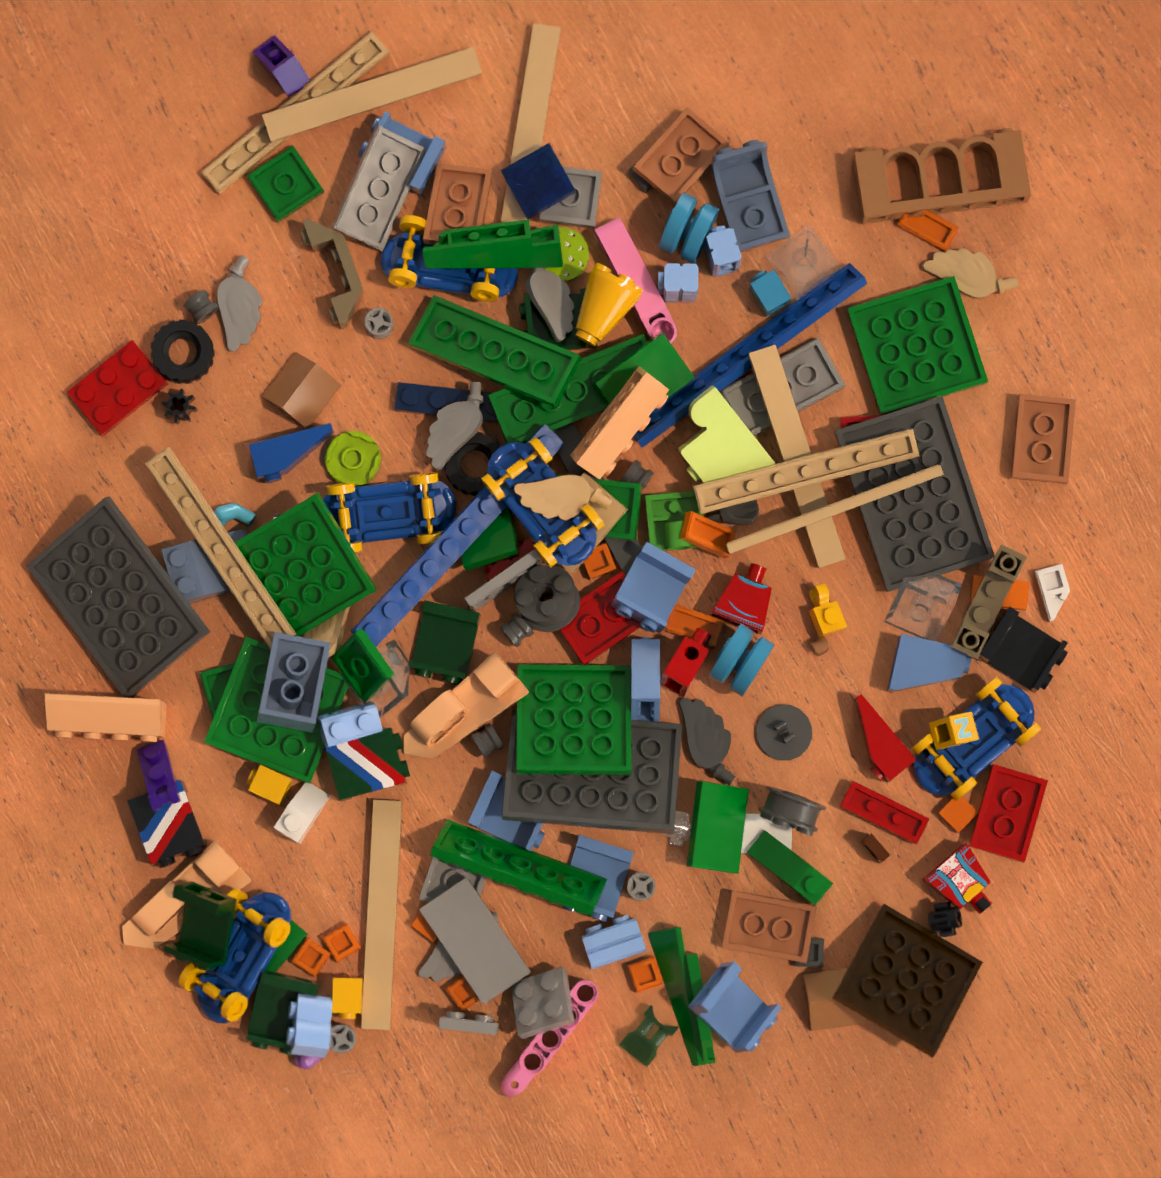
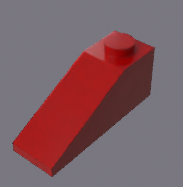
(883, 747)

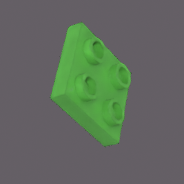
(666, 519)

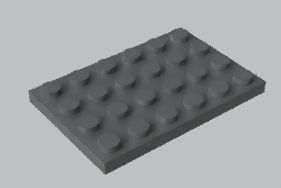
(929, 524)
(118, 598)
(617, 802)

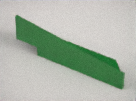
(496, 247)
(683, 983)

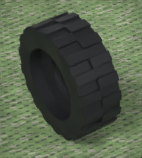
(171, 333)
(453, 469)

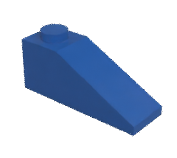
(283, 453)

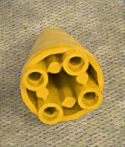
(604, 303)

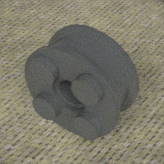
(552, 613)
(791, 810)

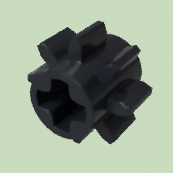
(186, 404)
(945, 919)

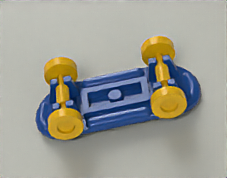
(405, 267)
(392, 509)
(555, 539)
(1001, 719)
(255, 935)

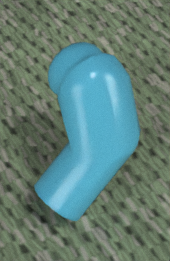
(234, 511)

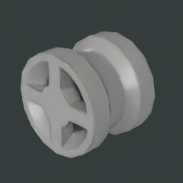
(379, 317)
(641, 886)
(339, 1040)

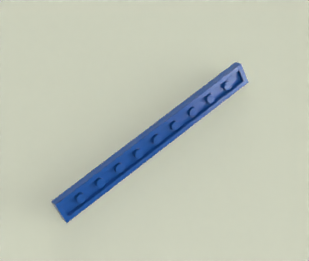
(736, 360)
(440, 555)

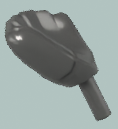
(738, 514)

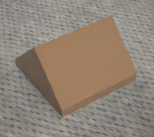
(302, 390)
(822, 1009)

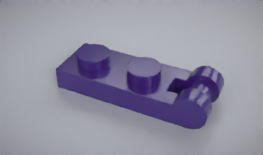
(158, 775)

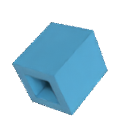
(769, 292)

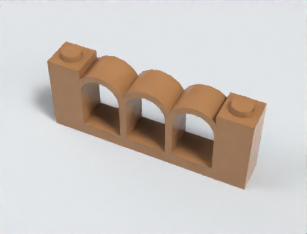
(1009, 167)

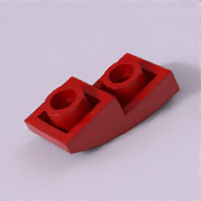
(497, 567)

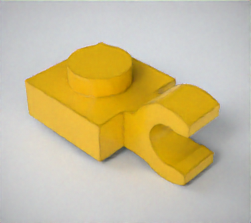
(826, 615)

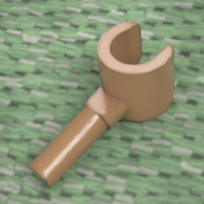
(820, 645)

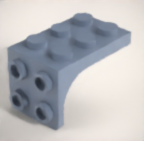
(749, 195)

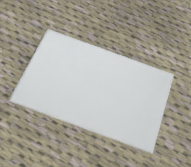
(756, 825)

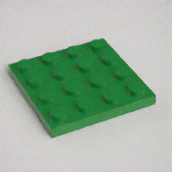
(917, 345)
(306, 564)
(574, 720)
(272, 746)

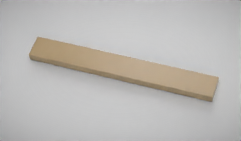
(371, 94)
(533, 105)
(257, 145)
(793, 445)
(806, 471)
(834, 509)
(218, 545)
(381, 915)

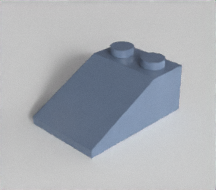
(194, 571)
(293, 682)

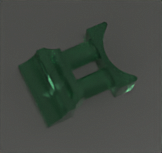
(641, 1047)

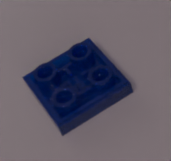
(538, 181)

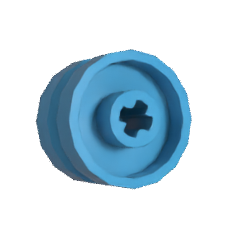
(686, 227)
(741, 659)

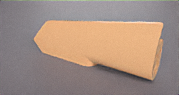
(464, 709)
(163, 914)

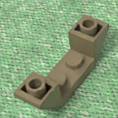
(320, 238)
(988, 601)

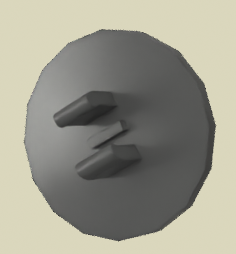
(784, 732)

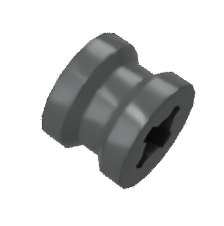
(201, 306)
(637, 474)
(516, 629)
(487, 740)

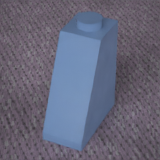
(925, 663)
(645, 679)

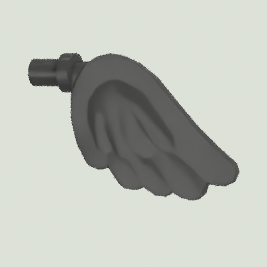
(706, 738)

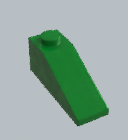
(790, 868)

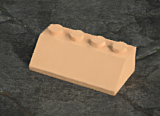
(619, 423)
(105, 716)

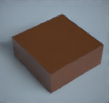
(875, 848)

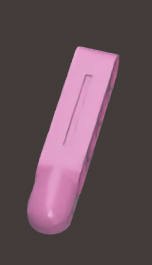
(626, 260)
(519, 1071)

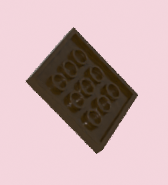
(907, 980)

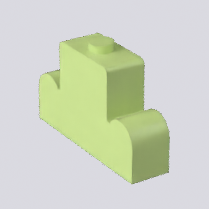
(723, 444)

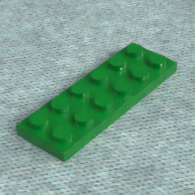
(495, 351)
(522, 415)
(518, 867)

